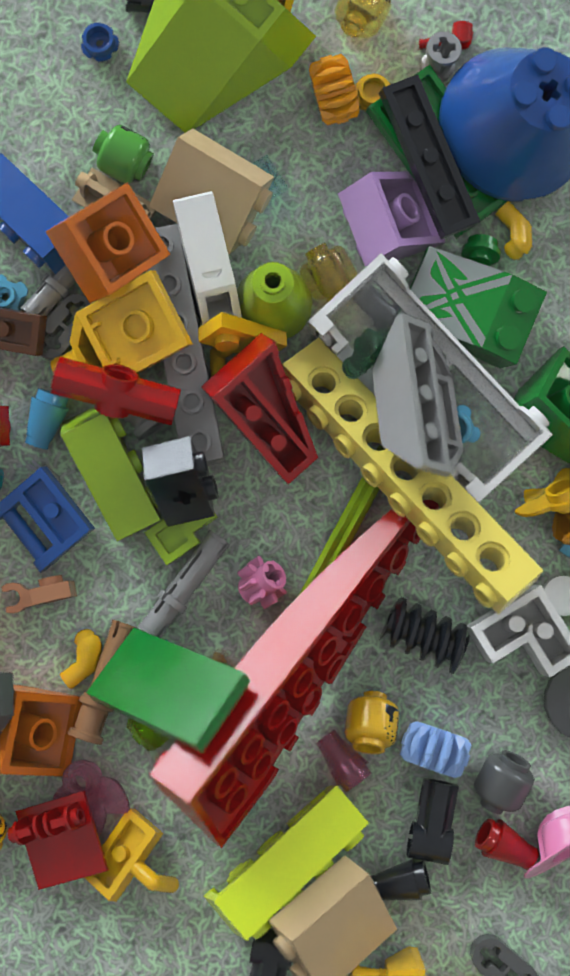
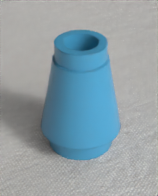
(45, 418)

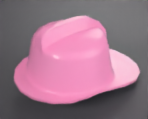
(553, 841)

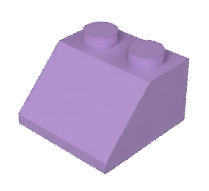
(388, 216)

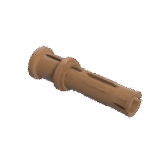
(93, 714)

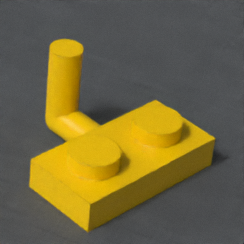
(232, 334)
(125, 857)

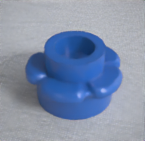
(98, 32)

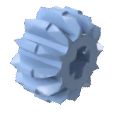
(435, 749)

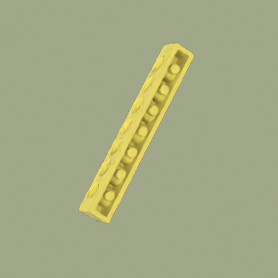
(515, 571)

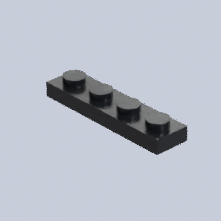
(429, 156)

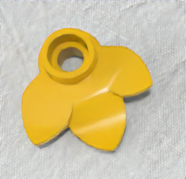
(552, 498)

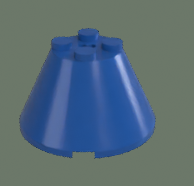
(510, 122)

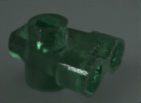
(365, 353)

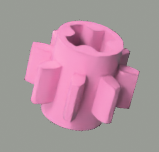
(262, 582)

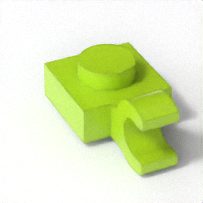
(176, 540)

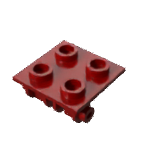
(60, 840)

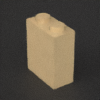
(206, 166)
(333, 923)

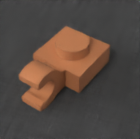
(50, 590)

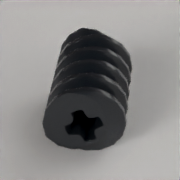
(426, 634)

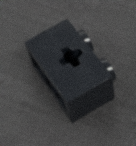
(179, 481)

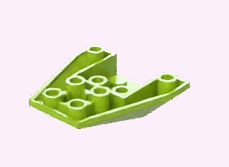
(212, 54)

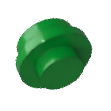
(481, 249)

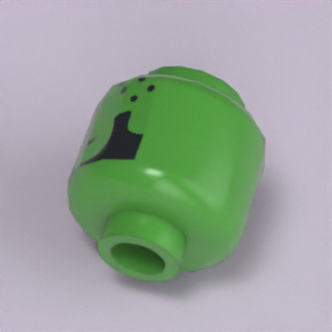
(123, 154)

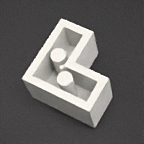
(527, 623)

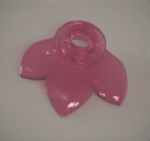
(103, 793)

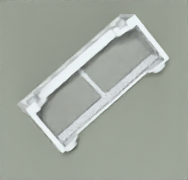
(507, 430)

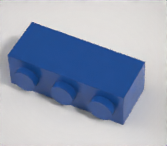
(27, 215)

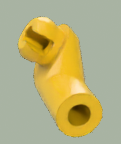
(87, 657)

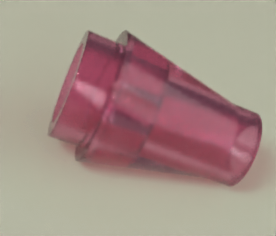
(343, 761)

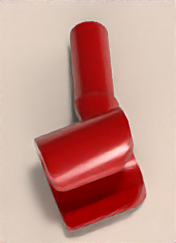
(461, 30)

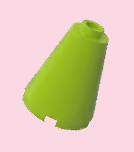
(275, 298)

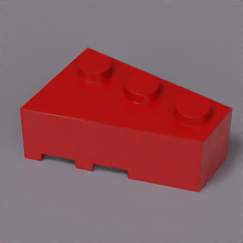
(262, 407)

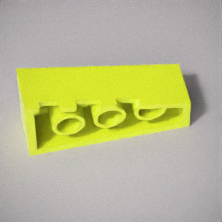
(288, 863)

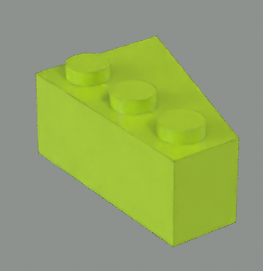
(110, 471)

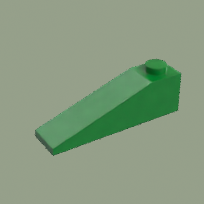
(550, 393)

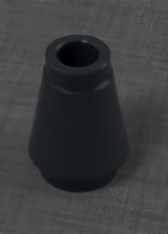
(403, 881)

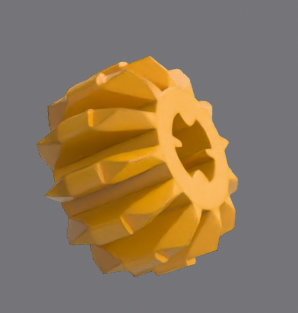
(334, 89)

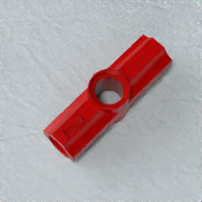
(115, 391)

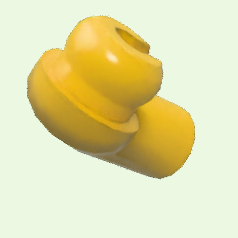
(519, 229)

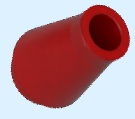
(504, 844)

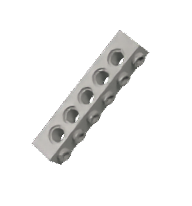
(188, 368)

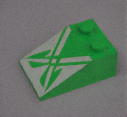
(478, 305)

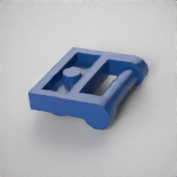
(52, 512)

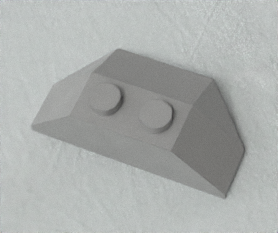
(417, 398)

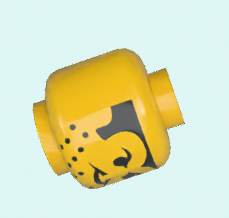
(371, 723)

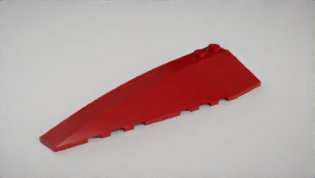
(286, 677)

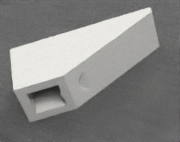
(206, 256)

